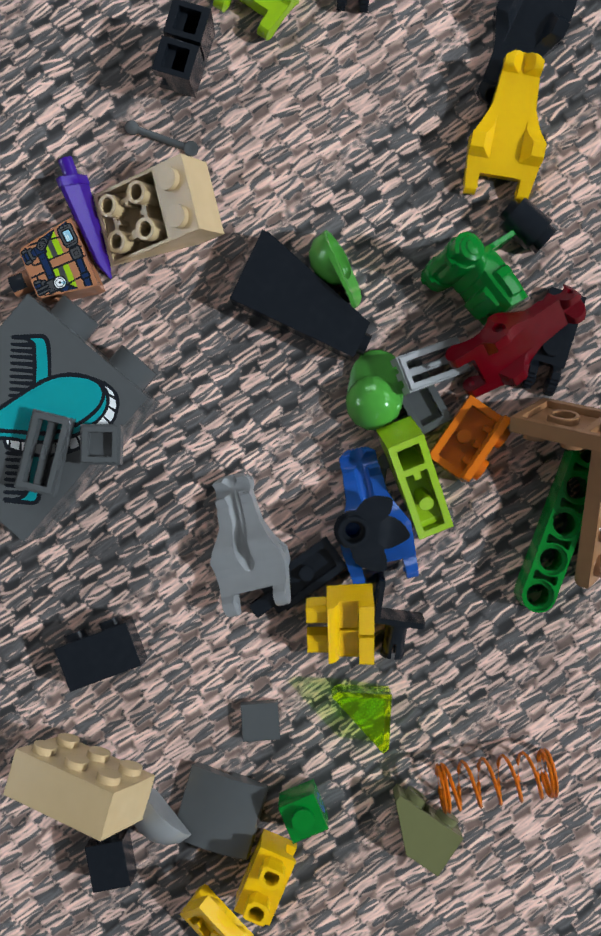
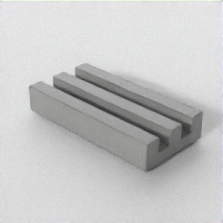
(406, 374)

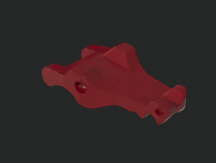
(512, 339)

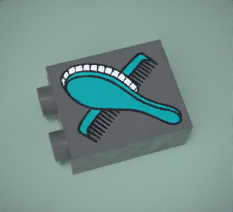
(58, 371)

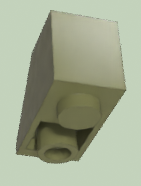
(426, 833)

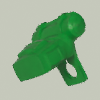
(475, 274)

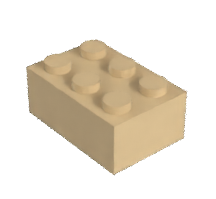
(79, 785)

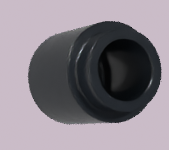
(529, 224)

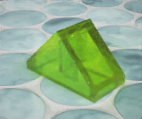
(368, 708)

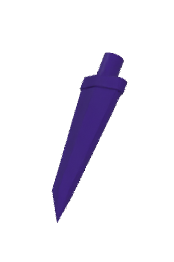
(81, 204)

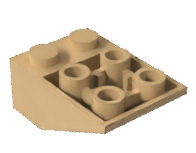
(159, 210)

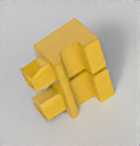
(349, 619)
(265, 878)

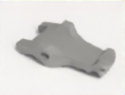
(246, 549)

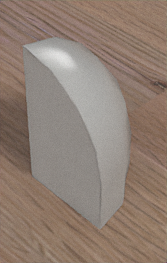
(161, 823)

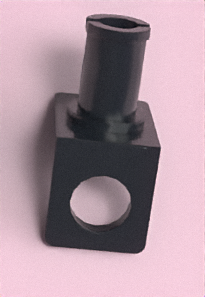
(395, 622)

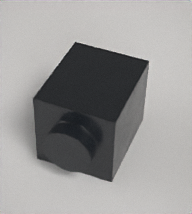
(111, 861)

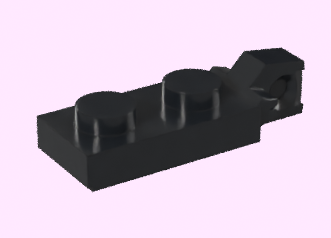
(307, 574)

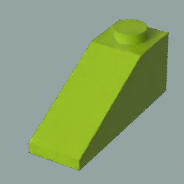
(415, 476)

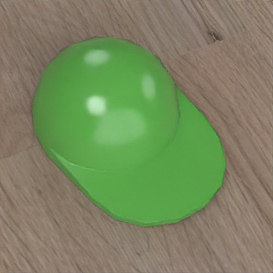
(333, 266)
(374, 391)

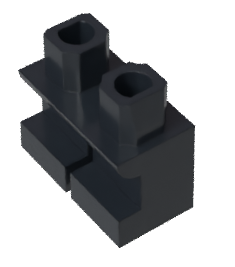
(184, 47)

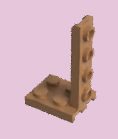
(575, 429)

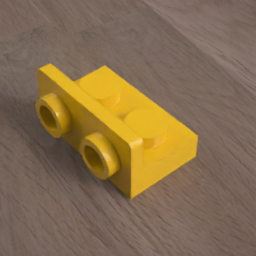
(211, 916)

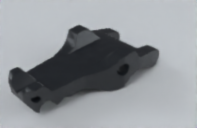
(527, 27)

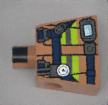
(57, 266)

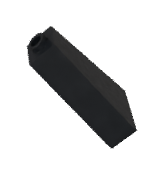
(294, 298)

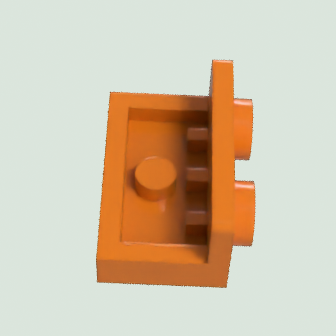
(470, 439)

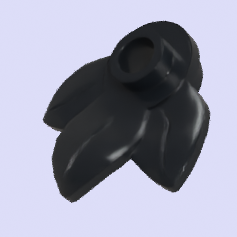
(375, 534)

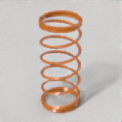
(444, 793)

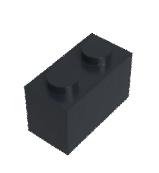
(100, 653)

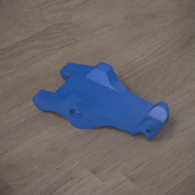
(362, 480)

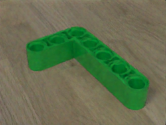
(546, 537)

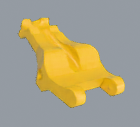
(509, 136)

